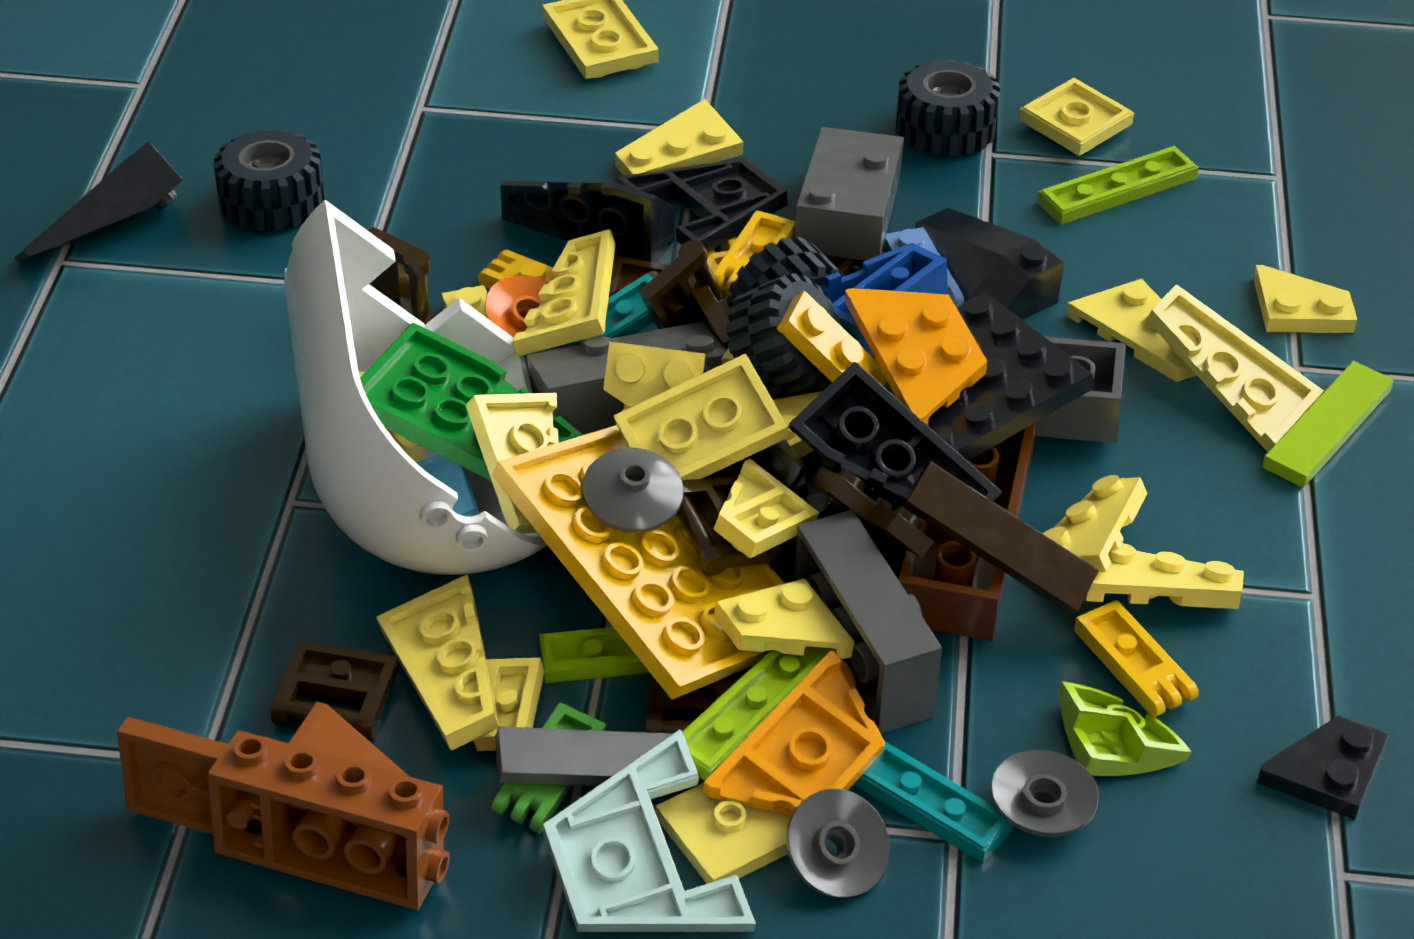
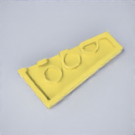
(575, 300)
(1242, 373)
(445, 659)

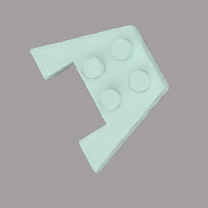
(619, 863)

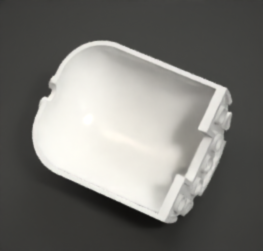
(354, 462)

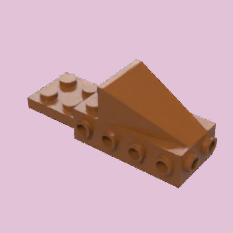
(321, 804)

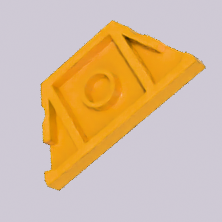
(918, 345)
(805, 745)

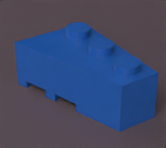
(902, 269)

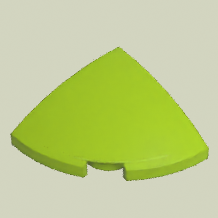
(1113, 737)

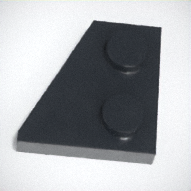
(1328, 766)

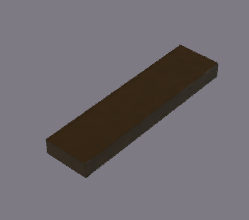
(1000, 538)

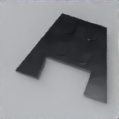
(718, 192)

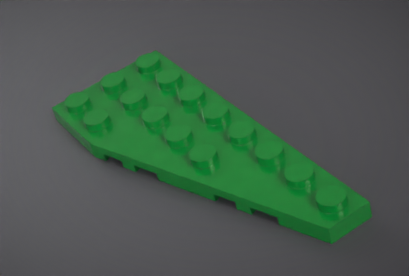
(423, 391)

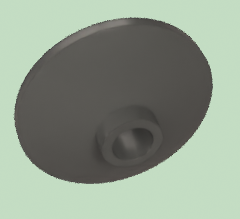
(632, 504)
(1044, 793)
(856, 832)

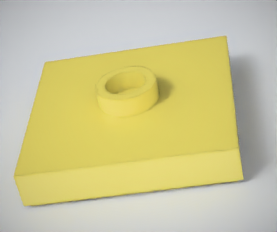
(1076, 116)
(722, 835)

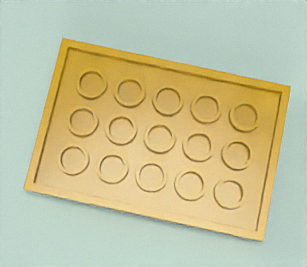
(638, 580)

